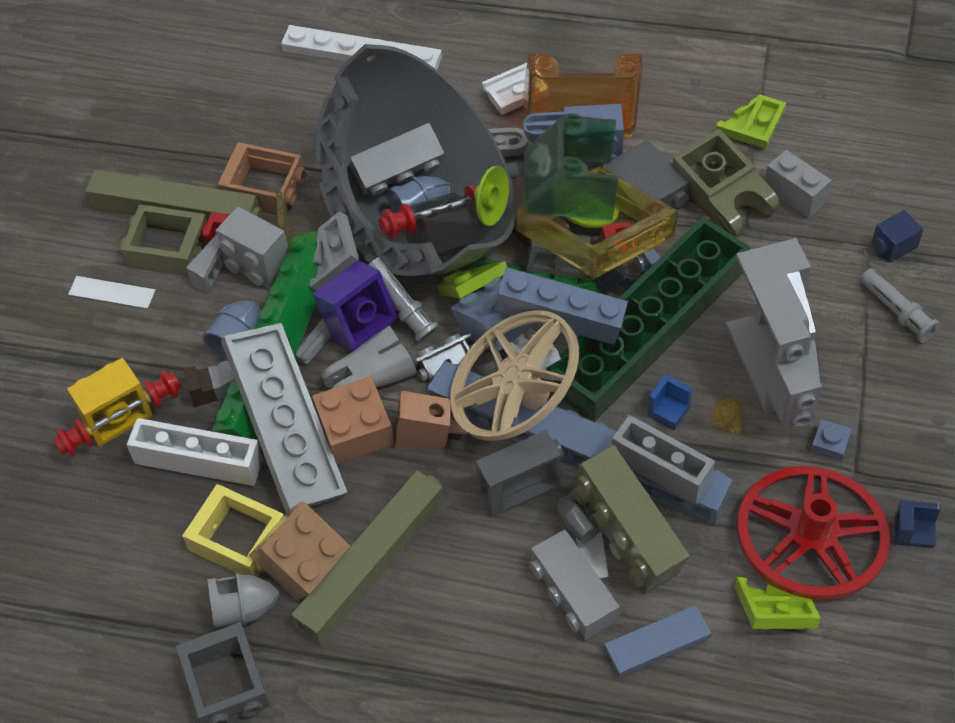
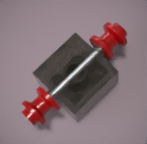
(443, 220)

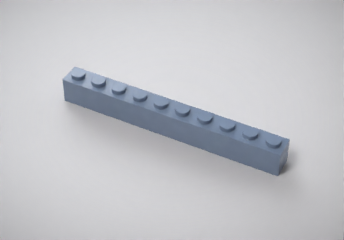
(581, 441)

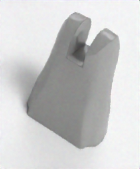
(378, 357)

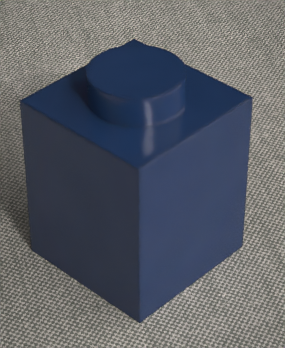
(897, 236)

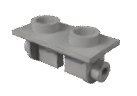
(431, 360)

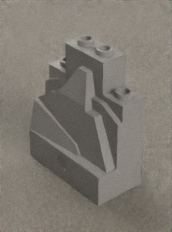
(780, 336)

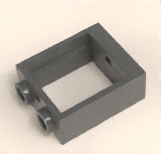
(519, 473)
(212, 647)

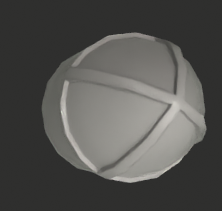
(240, 599)

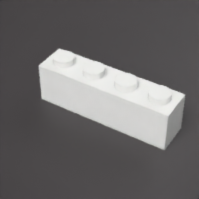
(195, 451)

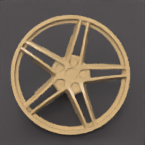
(518, 376)

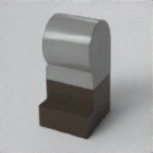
(208, 383)

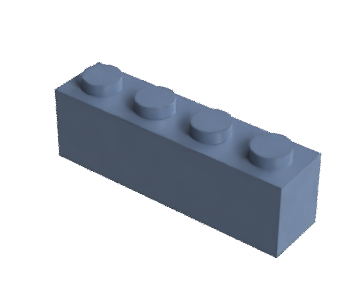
(583, 310)

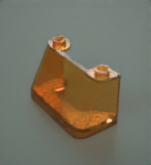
(552, 91)

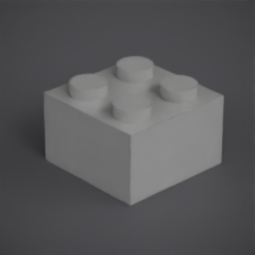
(252, 247)

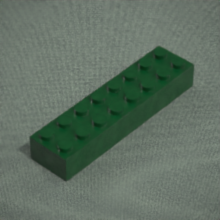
(656, 315)

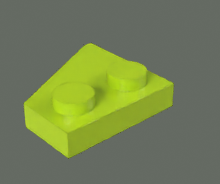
(755, 121)
(462, 283)
(776, 608)

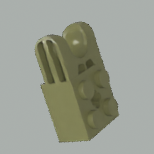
(724, 181)

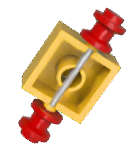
(111, 404)

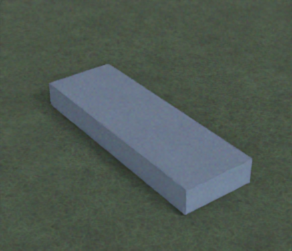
(657, 641)

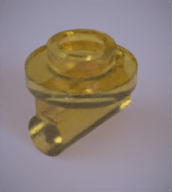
(728, 416)

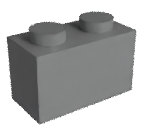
(798, 183)

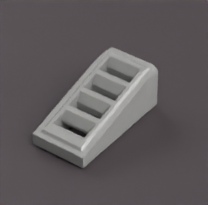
(206, 266)

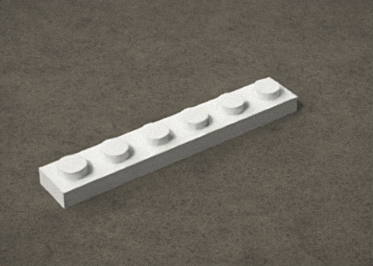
(343, 46)

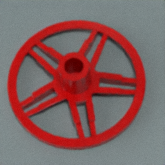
(813, 528)

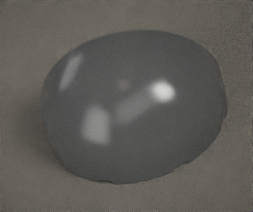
(381, 97)

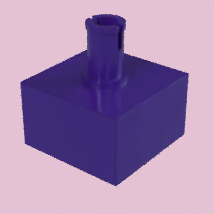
(355, 305)

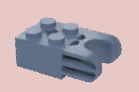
(538, 123)

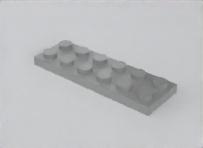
(283, 416)

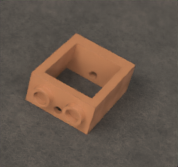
(251, 156)

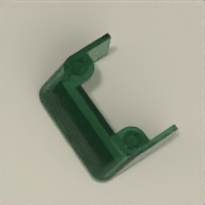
(557, 178)

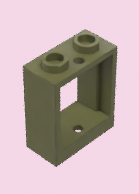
(158, 259)

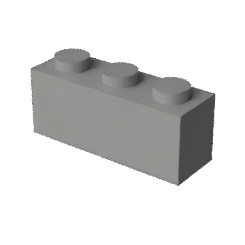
(397, 160)
(664, 459)
(574, 585)

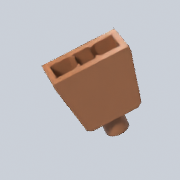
(424, 422)

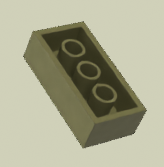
(629, 520)

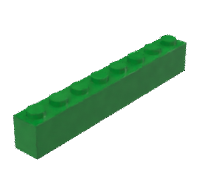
(288, 303)

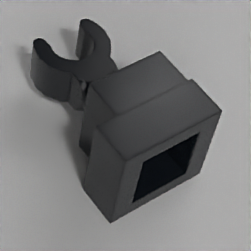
(614, 277)

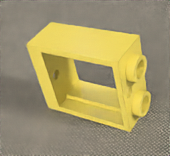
(209, 518)

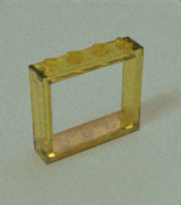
(655, 226)

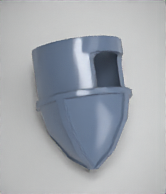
(416, 191)
(231, 320)

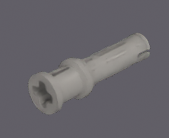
(409, 310)
(908, 313)

